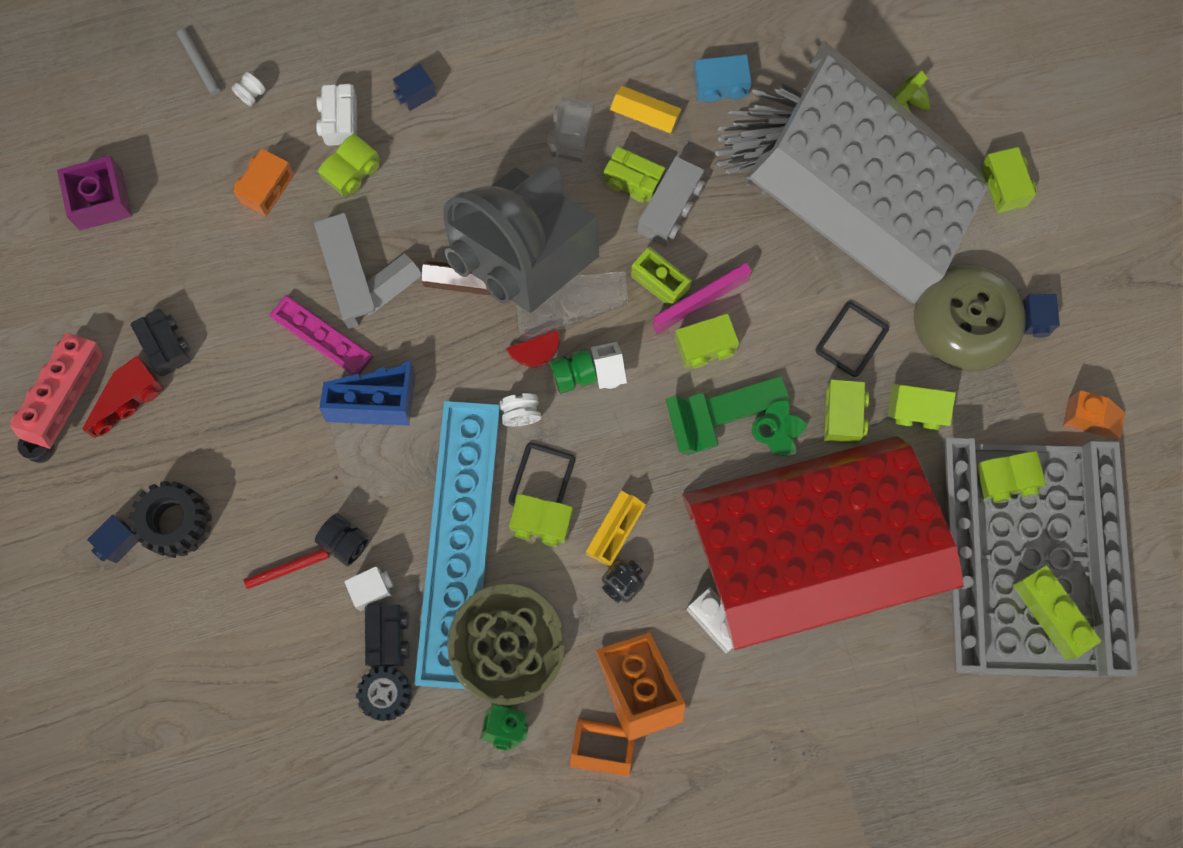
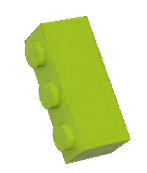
(1056, 613)

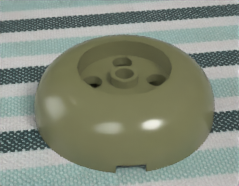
(984, 346)
(530, 668)

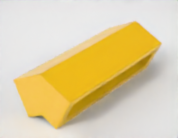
(646, 109)
(615, 528)

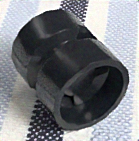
(339, 537)

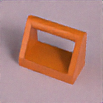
(599, 764)

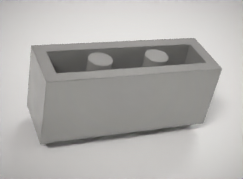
(671, 201)

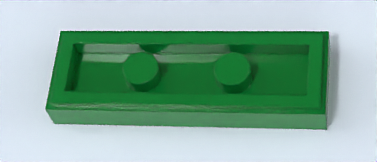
(746, 401)

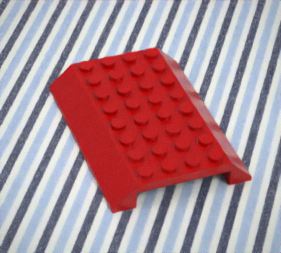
(824, 541)

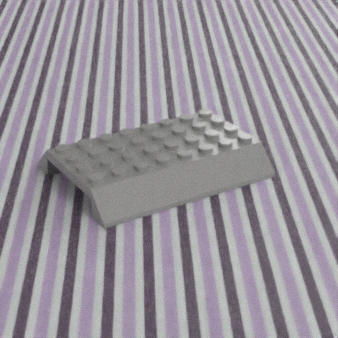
(872, 177)
(1071, 528)

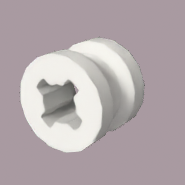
(248, 89)

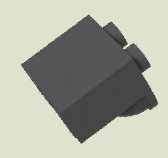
(520, 236)

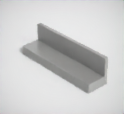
(344, 268)

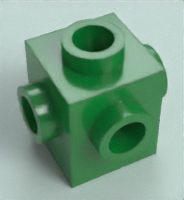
(504, 727)

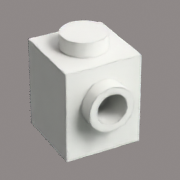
(608, 365)
(369, 588)

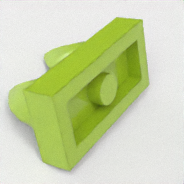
(913, 91)

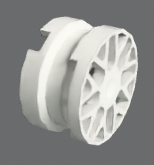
(520, 410)

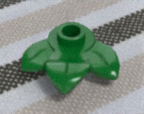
(782, 429)

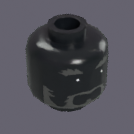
(623, 581)

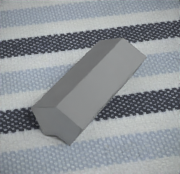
(392, 280)

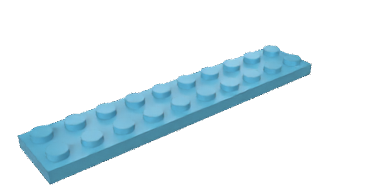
(457, 531)

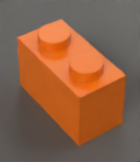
(263, 182)

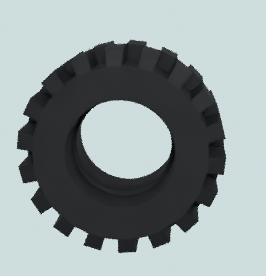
(154, 504)

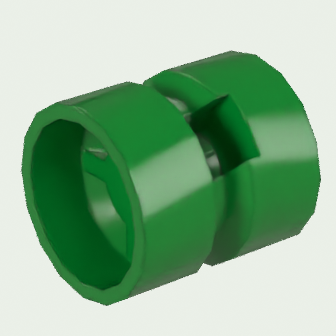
(573, 371)

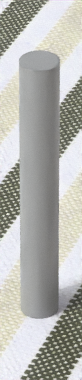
(198, 62)

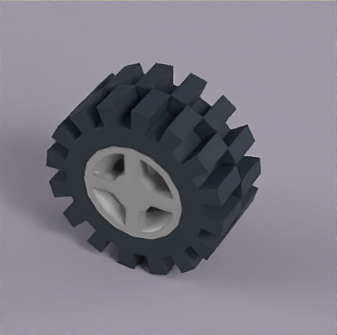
(377, 686)

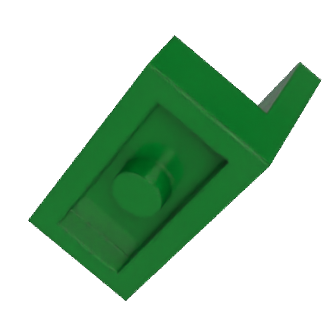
(692, 423)

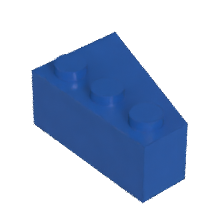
(370, 398)

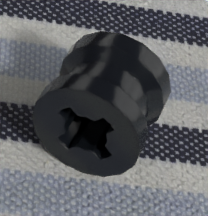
(35, 453)

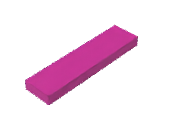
(701, 298)
(321, 336)

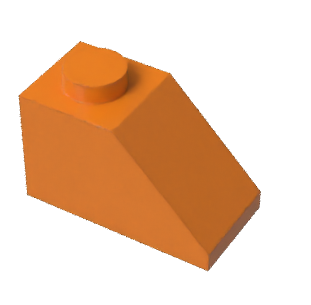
(1094, 415)

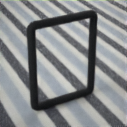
(843, 367)
(548, 450)

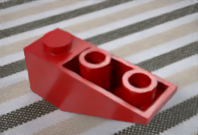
(123, 394)

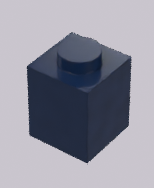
(413, 87)
(1041, 314)
(112, 540)

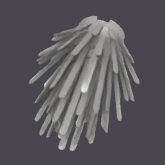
(765, 133)

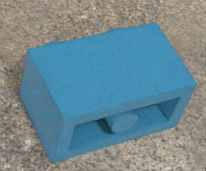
(722, 78)

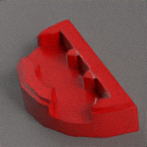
(535, 351)

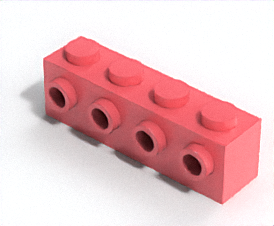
(56, 390)

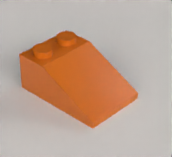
(640, 686)

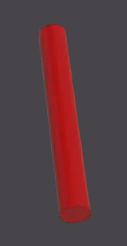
(286, 568)

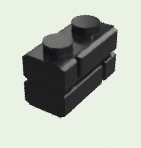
(161, 342)
(385, 635)

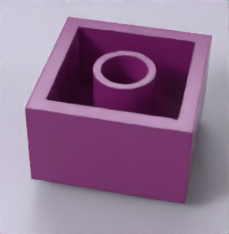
(94, 193)

